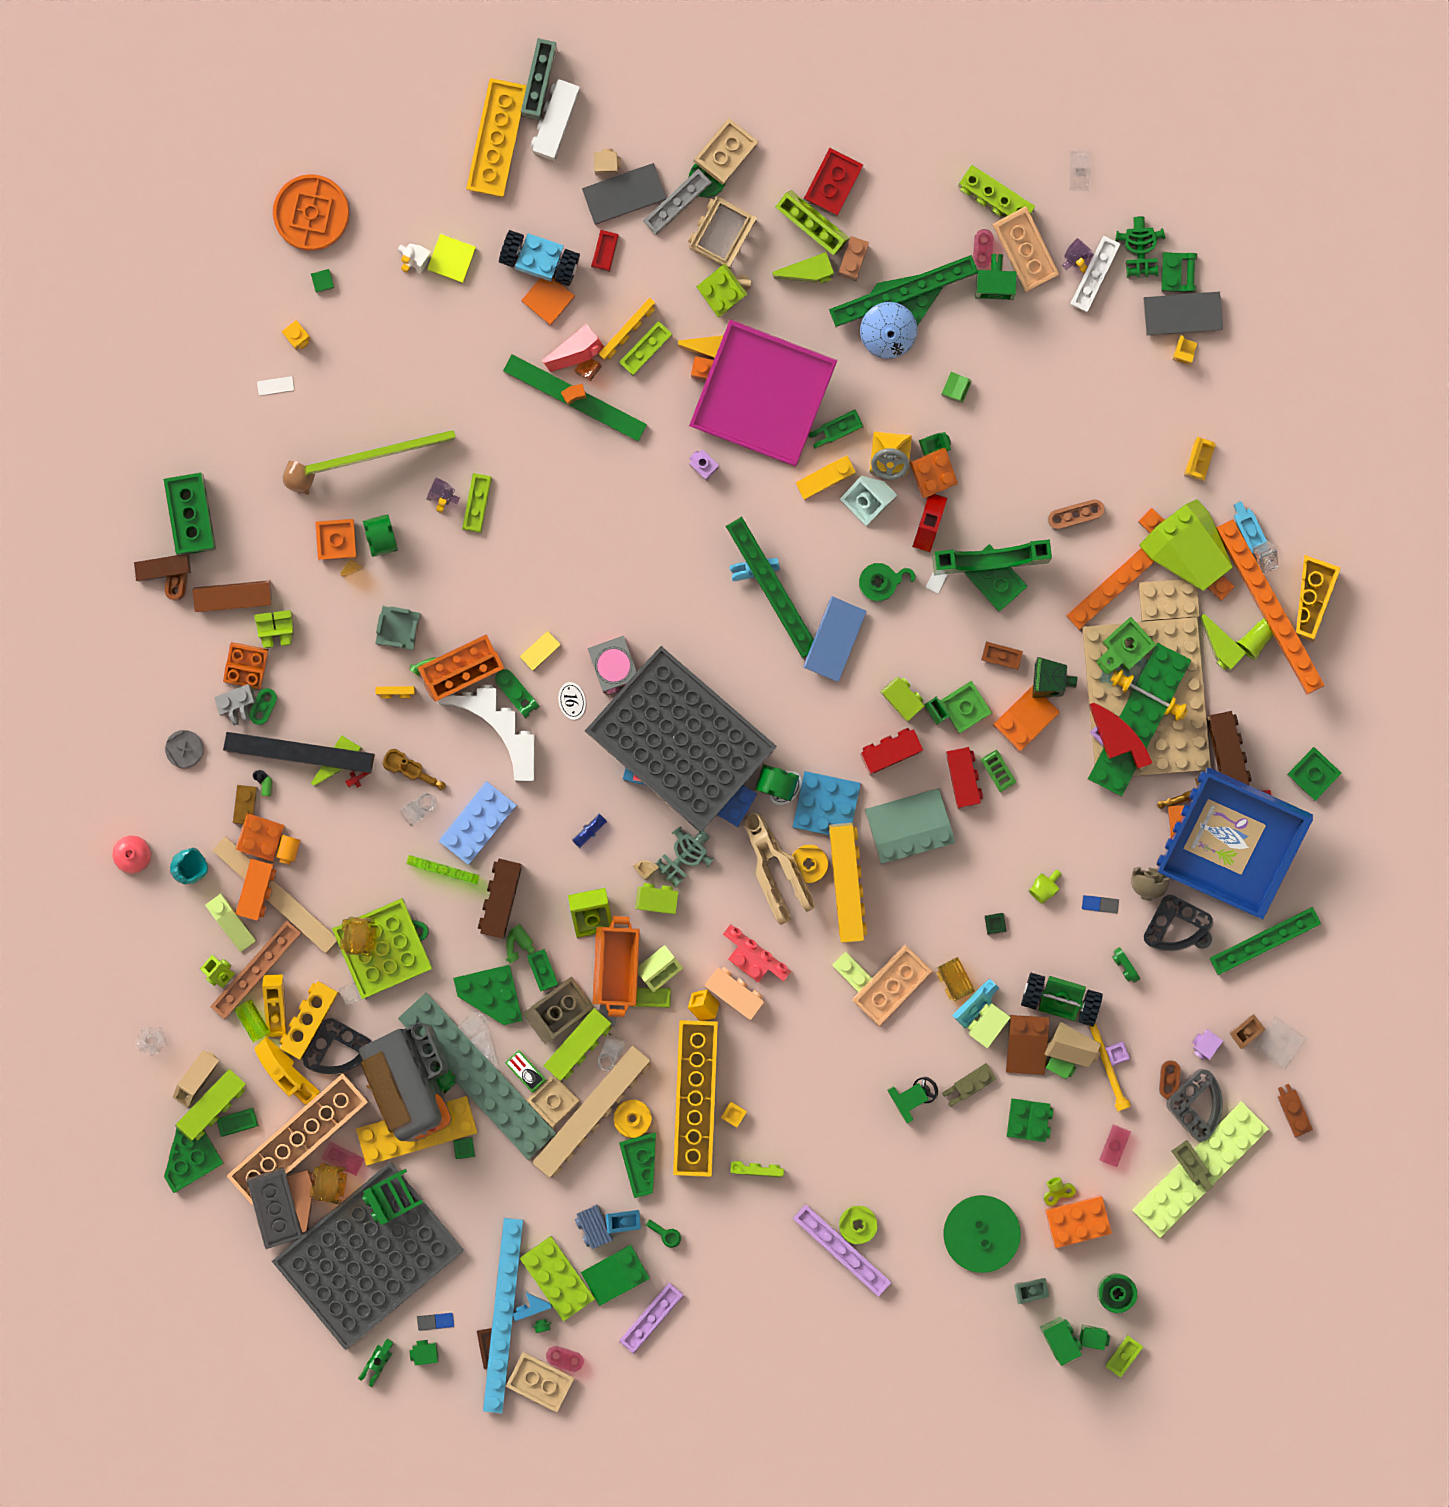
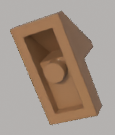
(1247, 1031)

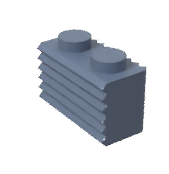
(593, 1226)

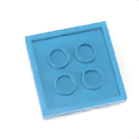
(825, 802)

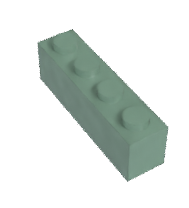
(539, 79)

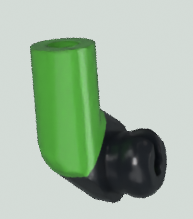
(265, 780)

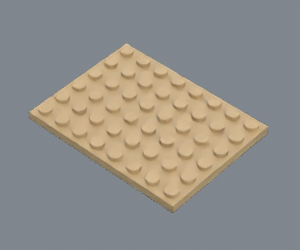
(1175, 744)

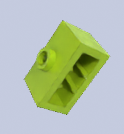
(902, 698)
(656, 899)

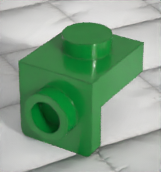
(935, 442)

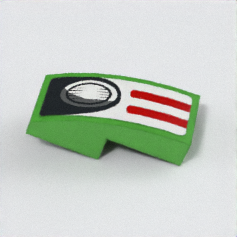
(525, 1071)

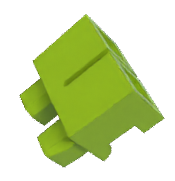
(267, 631)

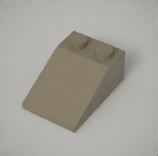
(558, 1010)

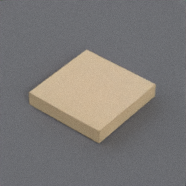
(553, 1100)

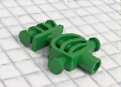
(1137, 233)

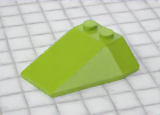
(1189, 546)

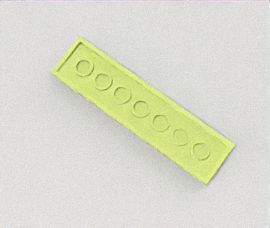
(1219, 1152)

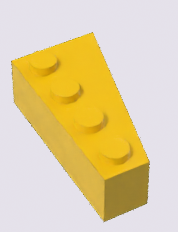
(1315, 592)

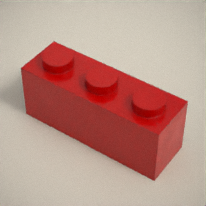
(964, 777)

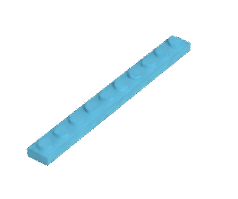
(502, 1315)

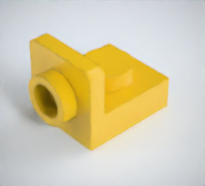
(296, 335)

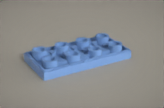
(834, 639)

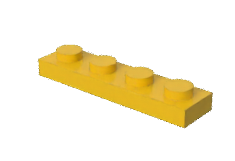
(622, 336)

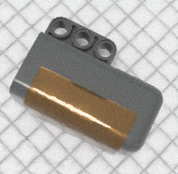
(405, 1081)

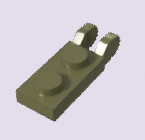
(971, 1083)

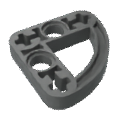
(1184, 1107)

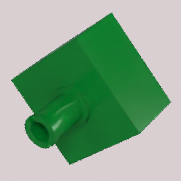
(995, 282)

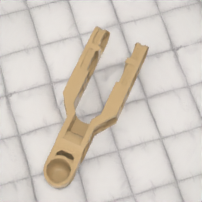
(766, 848)

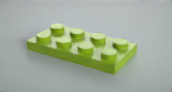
(557, 1278)

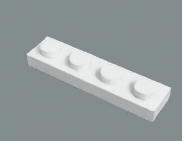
(1095, 274)

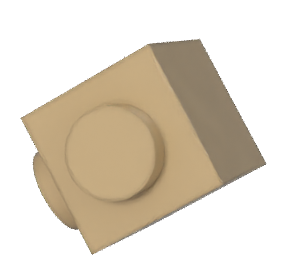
(606, 162)

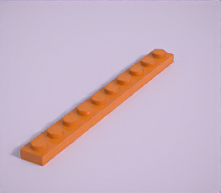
(1270, 607)

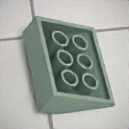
(910, 826)

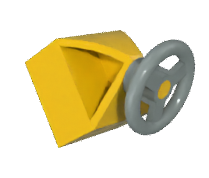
(890, 455)

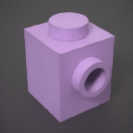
(703, 464)
(1206, 1044)

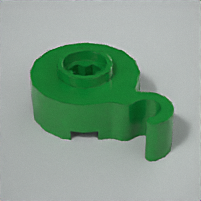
(889, 578)

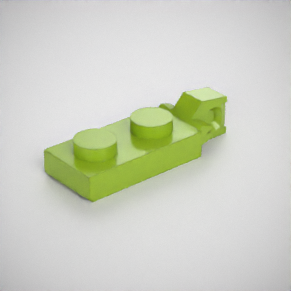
(755, 1169)

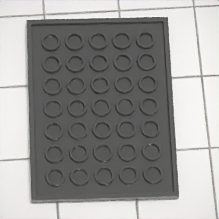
(680, 739)
(363, 1270)

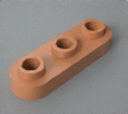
(1083, 509)

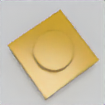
(733, 1114)

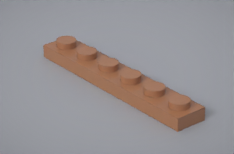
(255, 969)

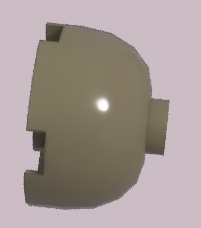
(1149, 883)

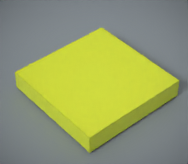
(451, 258)

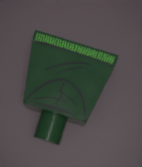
(1051, 679)

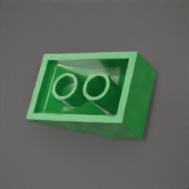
(615, 1275)

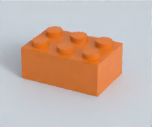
(1078, 1221)

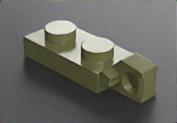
(1192, 1165)

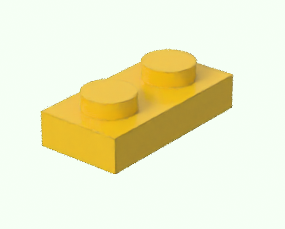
(387, 691)

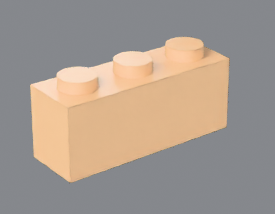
(735, 992)

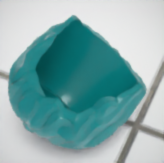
(188, 866)

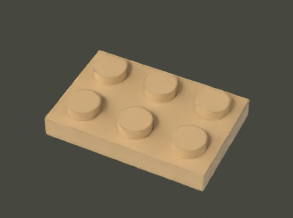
(725, 151)
(1168, 600)
(540, 1382)

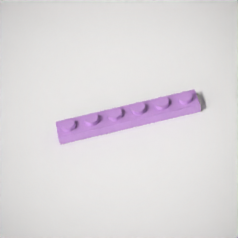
(842, 1250)

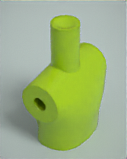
(1045, 887)

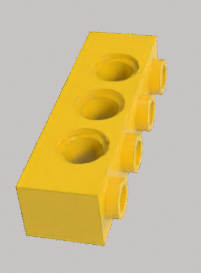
(328, 997)

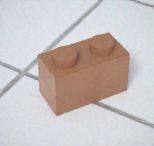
(853, 258)

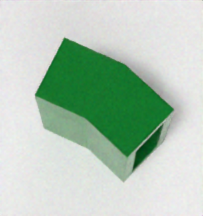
(933, 713)

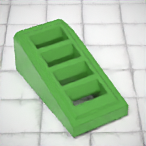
(984, 760)

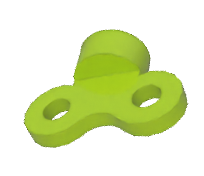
(1058, 1190)

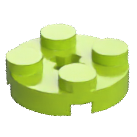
(868, 1221)

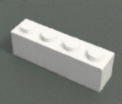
(556, 119)

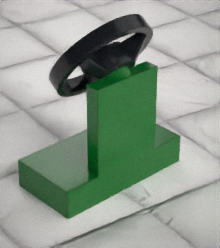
(913, 1097)

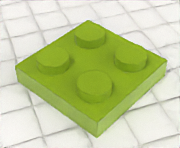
(721, 290)

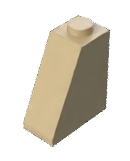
(1072, 1046)
(195, 1078)

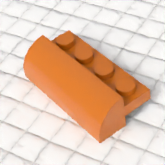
(460, 668)

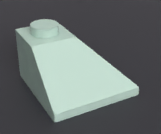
(868, 498)

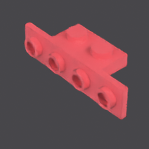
(753, 958)

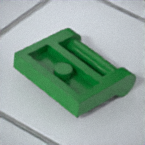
(1173, 269)

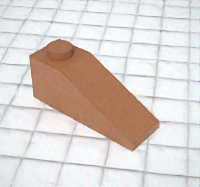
(300, 1187)

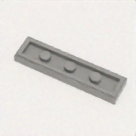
(677, 201)

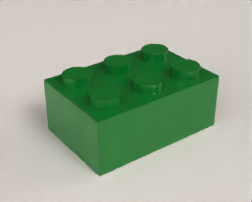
(1061, 1341)

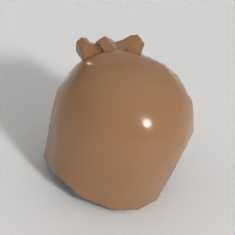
(296, 479)

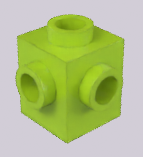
(217, 971)

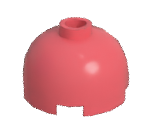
(137, 860)

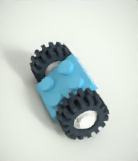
(539, 257)

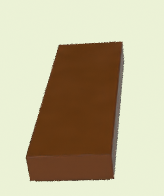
(162, 567)

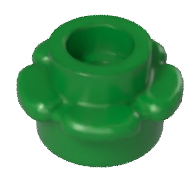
(542, 1326)

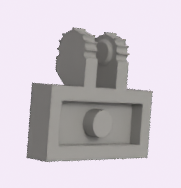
(234, 700)

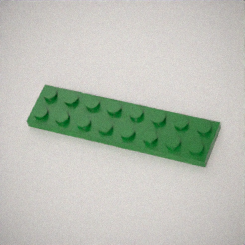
(1142, 714)

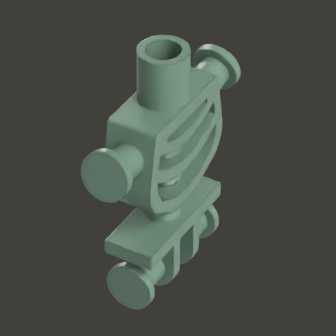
(697, 842)

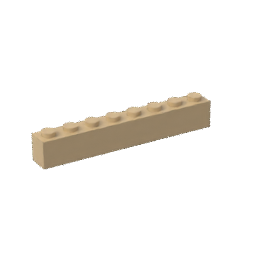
(591, 1111)

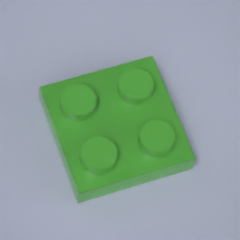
(965, 707)

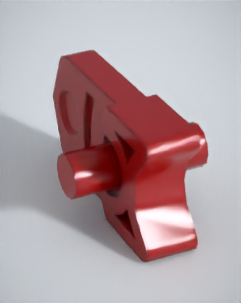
(355, 779)

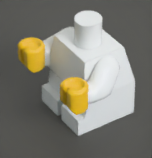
(414, 256)

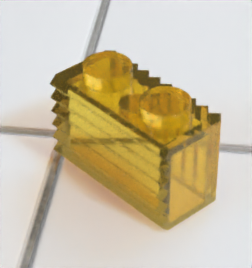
(955, 979)

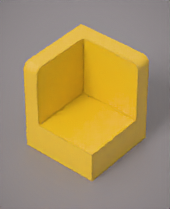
(1184, 350)
(703, 1005)

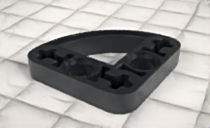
(1170, 913)
(329, 1037)

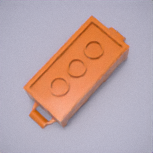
(616, 966)

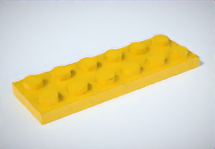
(496, 138)
(381, 1145)

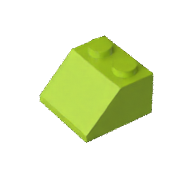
(589, 911)

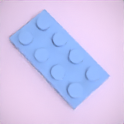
(477, 823)

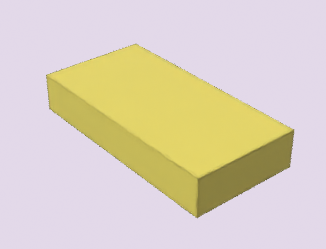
(540, 650)

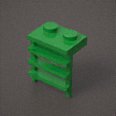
(377, 1200)

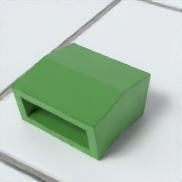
(956, 387)

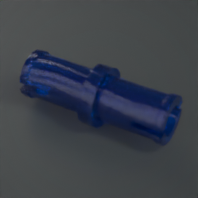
(589, 830)

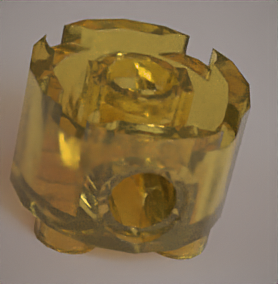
(358, 936)
(329, 1183)

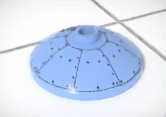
(886, 318)

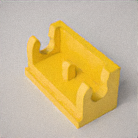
(1200, 458)

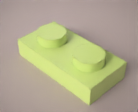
(851, 971)

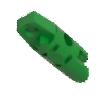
(379, 1352)

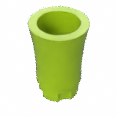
(1256, 639)

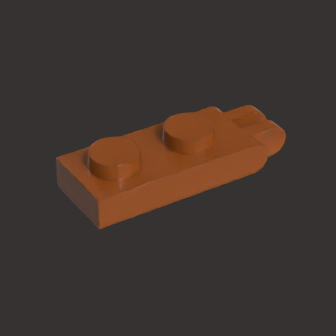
(1294, 1111)

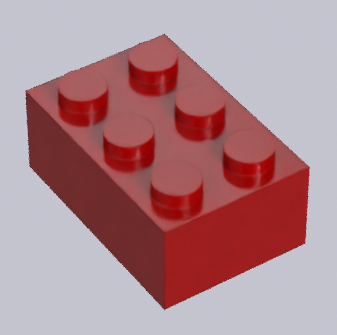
(891, 751)

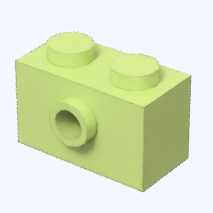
(659, 968)
(988, 1025)

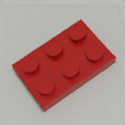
(833, 181)

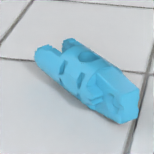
(744, 571)

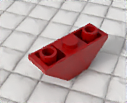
(929, 522)

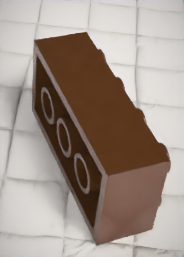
(1227, 747)
(501, 898)

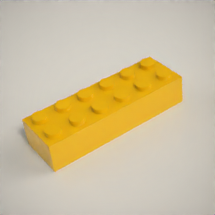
(846, 882)

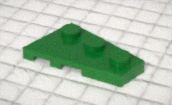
(639, 1163)

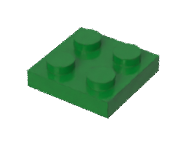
(1314, 773)

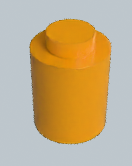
(288, 849)

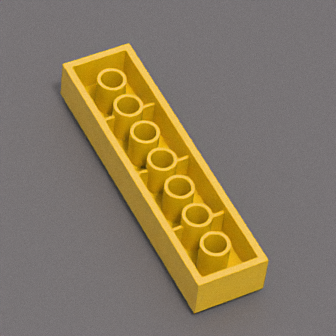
(695, 1098)

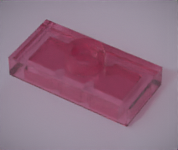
(1114, 1145)

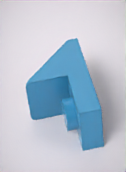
(623, 1221)
(536, 1305)

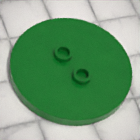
(981, 1233)

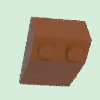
(1027, 1044)

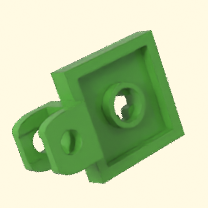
(1119, 653)

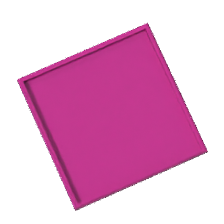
(763, 392)

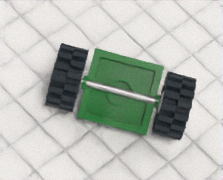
(1062, 998)

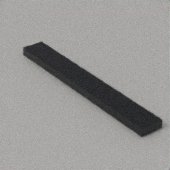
(299, 752)

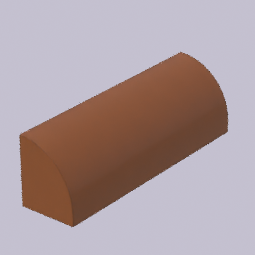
(232, 596)

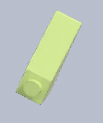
(230, 923)

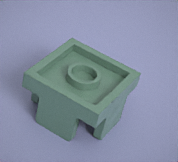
(397, 628)

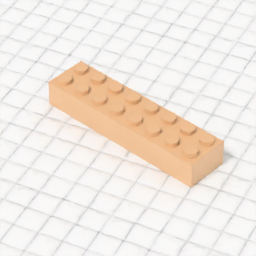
(302, 1133)

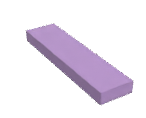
(651, 1318)

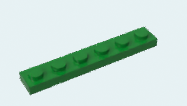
(1265, 941)

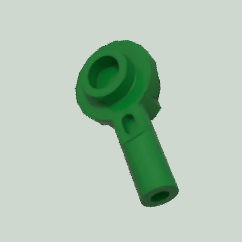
(670, 1237)

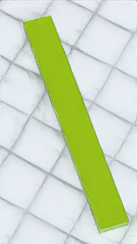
(379, 452)

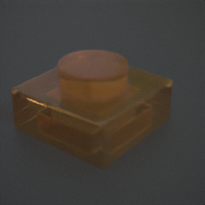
(588, 369)

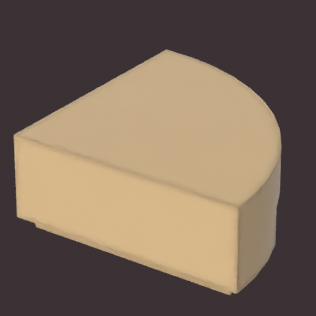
(645, 868)

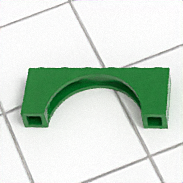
(968, 561)

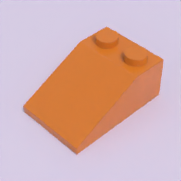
(1025, 719)

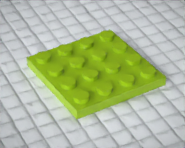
(396, 952)

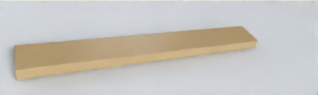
(279, 898)

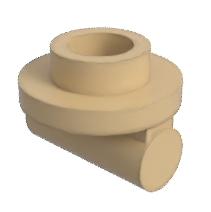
(744, 281)

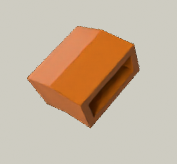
(573, 393)

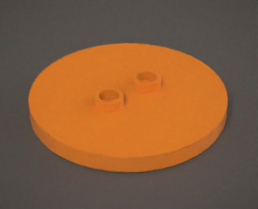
(311, 212)

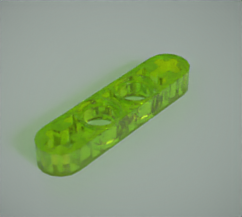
(442, 869)

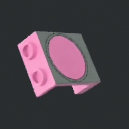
(612, 664)

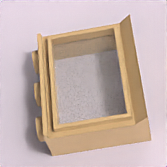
(721, 232)

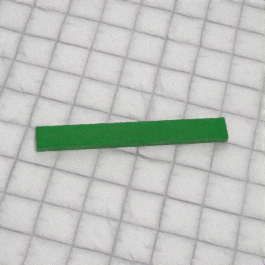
(905, 290)
(590, 405)
(771, 585)

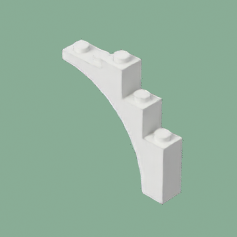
(520, 746)

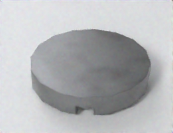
(184, 749)

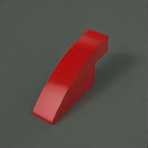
(1118, 736)

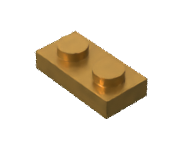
(244, 803)

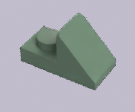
(1031, 1290)

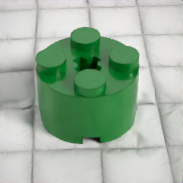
(380, 535)
(777, 782)
(1123, 1301)

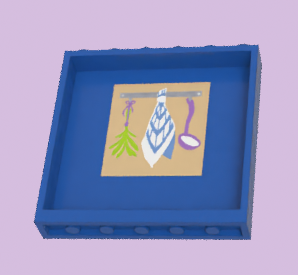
(1234, 842)

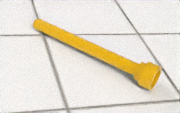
(1121, 1102)

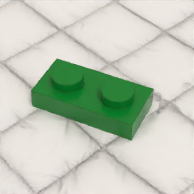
(542, 970)

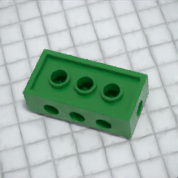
(177, 507)

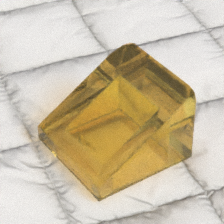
(350, 568)

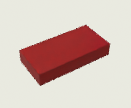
(605, 250)

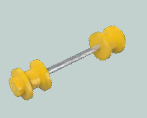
(1172, 707)

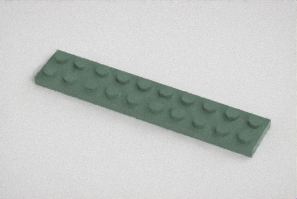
(482, 1080)

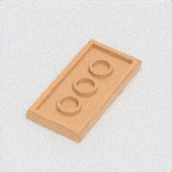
(1025, 249)
(892, 985)

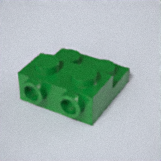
(1029, 1120)

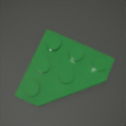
(917, 306)
(491, 993)
(190, 1160)

